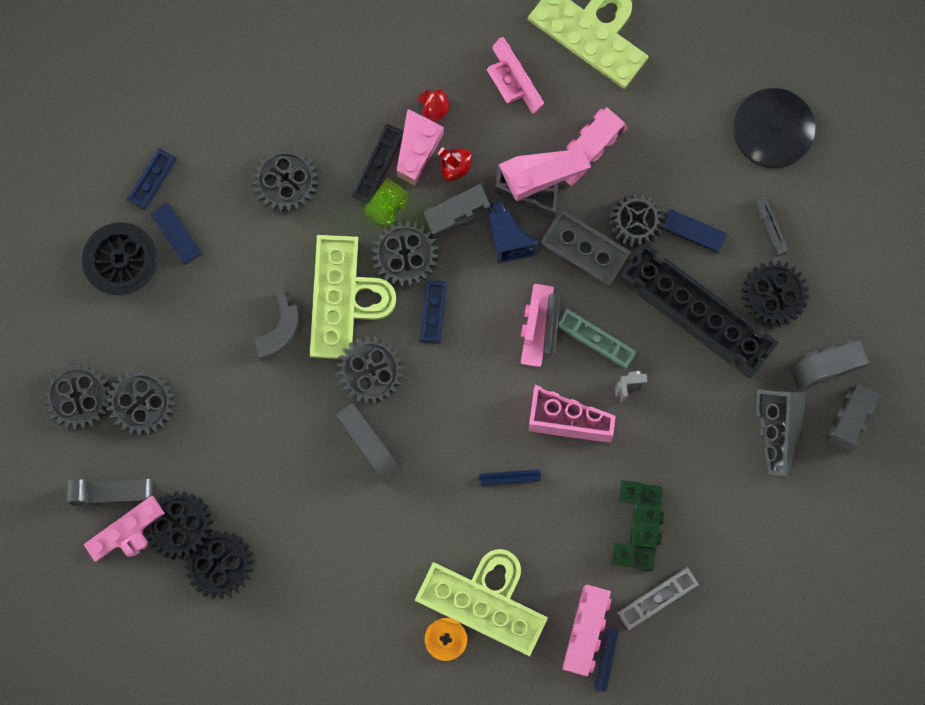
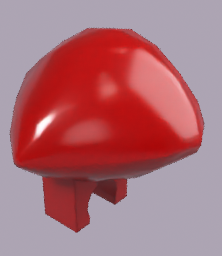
(435, 104)
(455, 163)

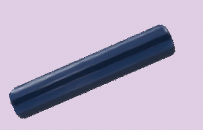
(509, 477)
(606, 660)

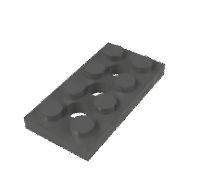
(585, 261)

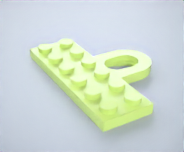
(590, 38)
(335, 296)
(481, 608)

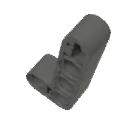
(368, 443)
(108, 492)

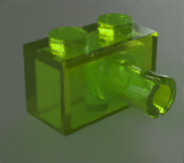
(386, 203)

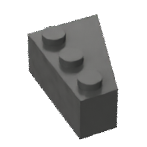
(457, 212)
(829, 363)

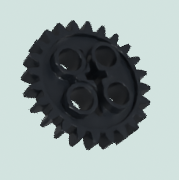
(793, 287)
(191, 510)
(232, 576)

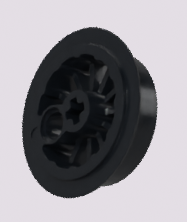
(134, 236)

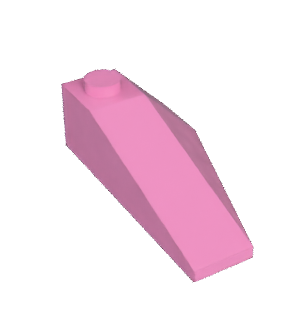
(539, 171)

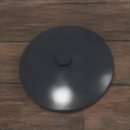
(774, 128)

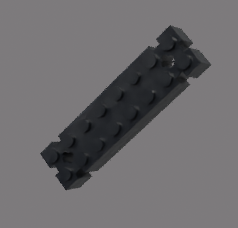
(697, 310)

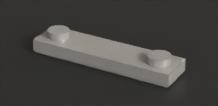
(657, 598)

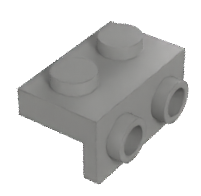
(633, 381)

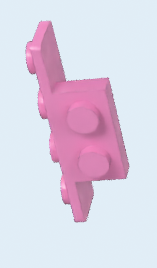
(512, 79)
(535, 329)

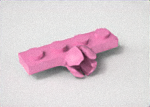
(126, 531)

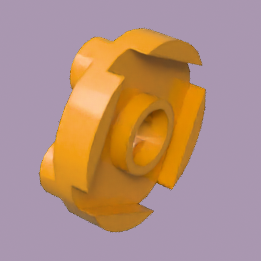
(435, 645)

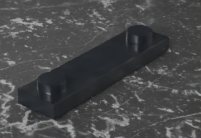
(378, 163)

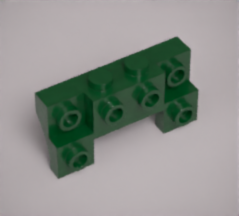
(645, 526)

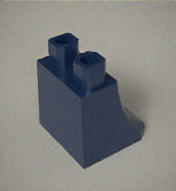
(507, 237)

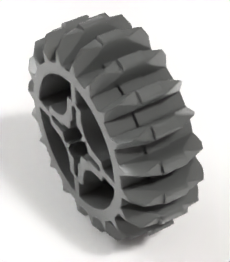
(631, 214)

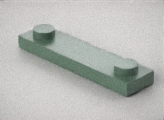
(596, 339)

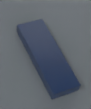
(151, 179)
(694, 231)
(176, 234)
(433, 311)

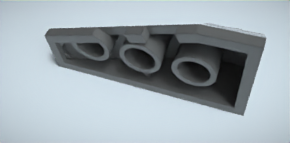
(781, 422)

